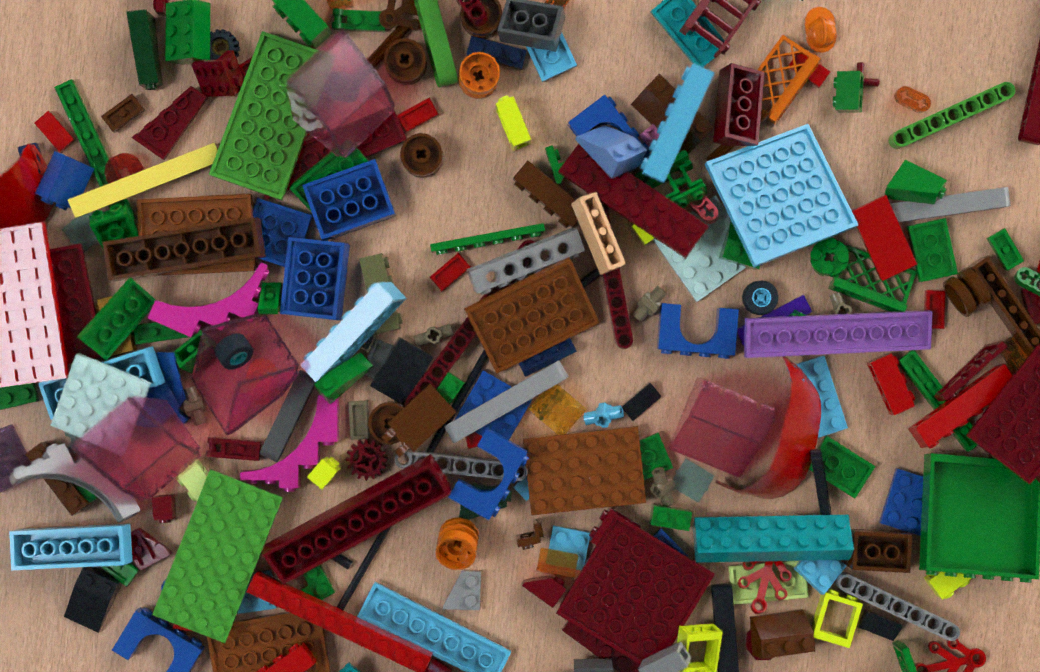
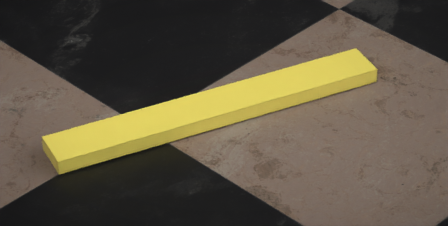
(143, 180)

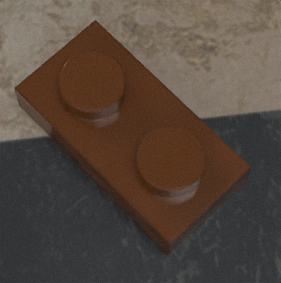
(122, 113)

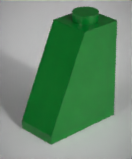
(915, 185)

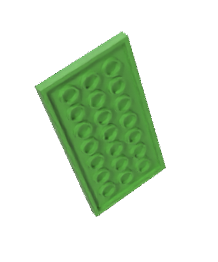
(261, 136)
(217, 556)

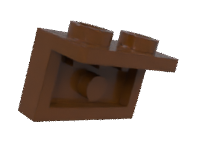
(528, 540)

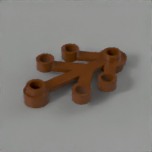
(407, 6)

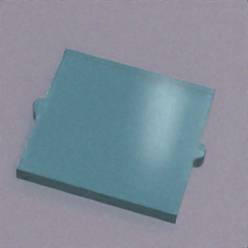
(80, 232)
(692, 480)

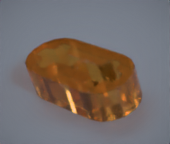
(910, 103)

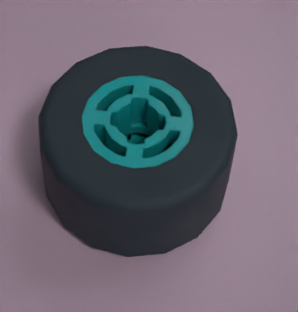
(234, 351)

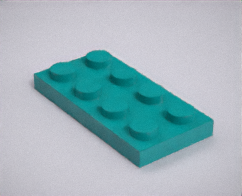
(672, 16)

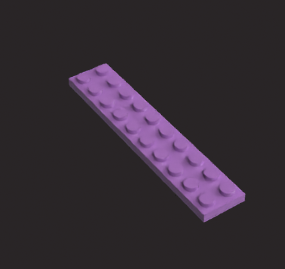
(837, 333)

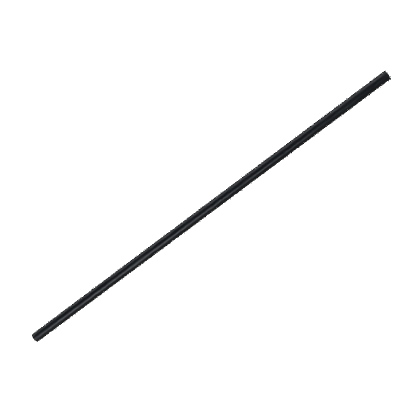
(431, 448)

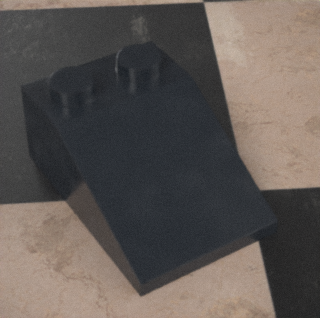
(401, 370)
(92, 598)

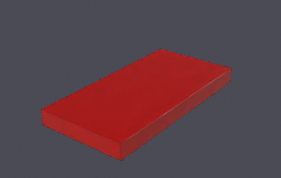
(883, 238)

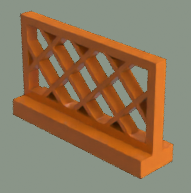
(796, 83)

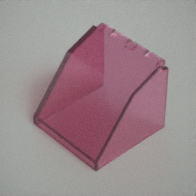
(339, 96)
(246, 391)
(721, 429)
(139, 446)

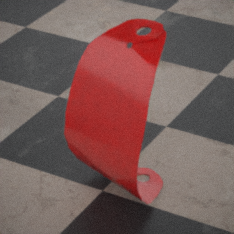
(17, 191)
(796, 440)

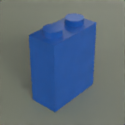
(63, 180)

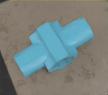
(603, 415)

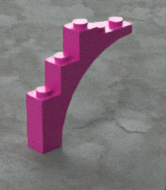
(186, 318)
(288, 471)

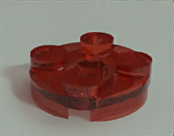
(120, 162)

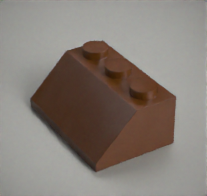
(781, 634)

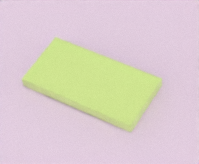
(795, 587)

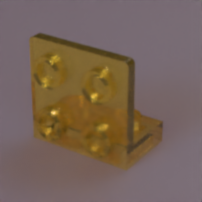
(557, 409)

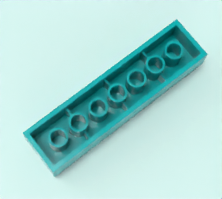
(772, 538)

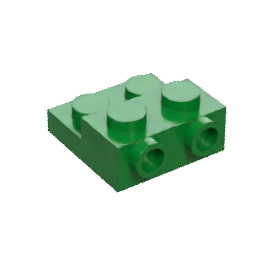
(113, 224)

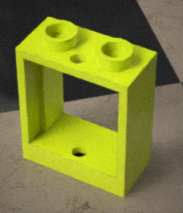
(512, 122)
(702, 633)
(846, 640)

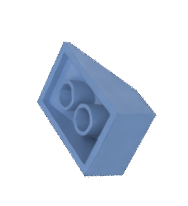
(612, 149)

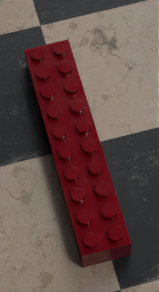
(357, 519)

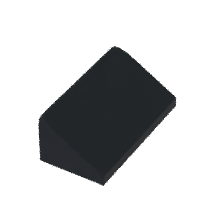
(641, 401)
(879, 625)

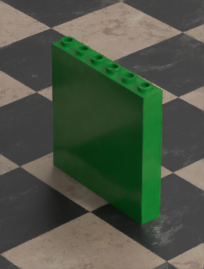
(978, 519)

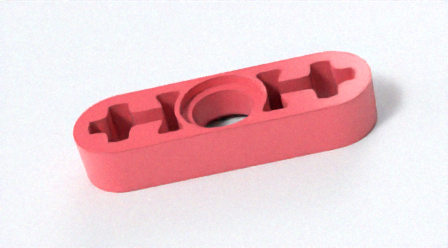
(702, 214)

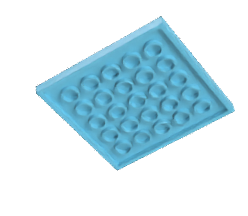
(781, 195)

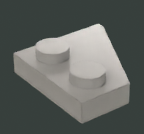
(465, 592)

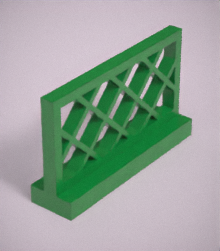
(870, 296)

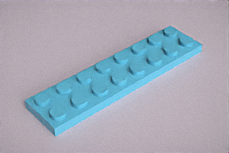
(432, 631)

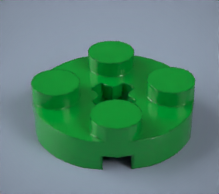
(829, 268)

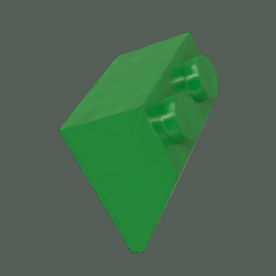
(734, 251)

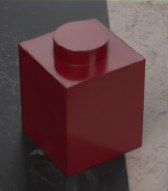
(164, 508)

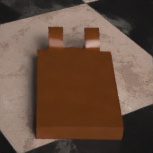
(419, 420)

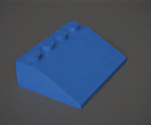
(349, 200)
(314, 278)

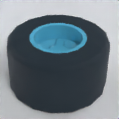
(766, 297)

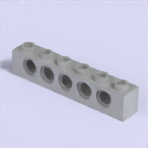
(478, 273)

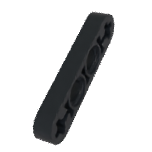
(820, 482)

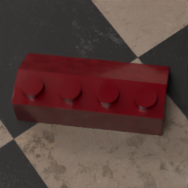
(738, 106)

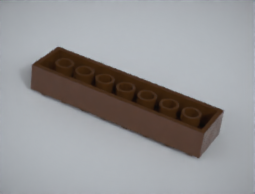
(184, 249)

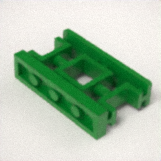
(696, 191)

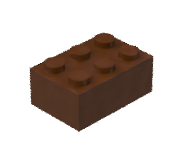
(881, 551)

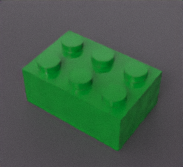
(303, 19)
(187, 31)

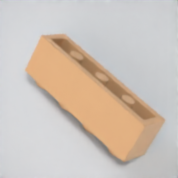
(598, 233)

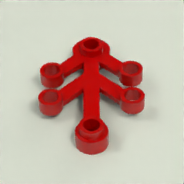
(766, 575)
(953, 663)

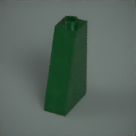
(145, 48)

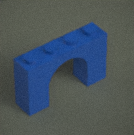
(603, 113)
(721, 343)
(486, 501)
(142, 624)

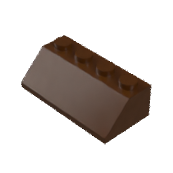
(653, 104)

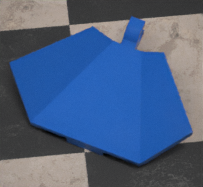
(173, 388)

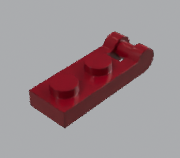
(234, 449)

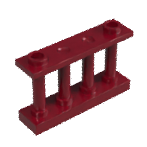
(703, 10)

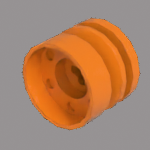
(481, 64)
(457, 543)

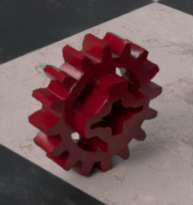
(363, 451)

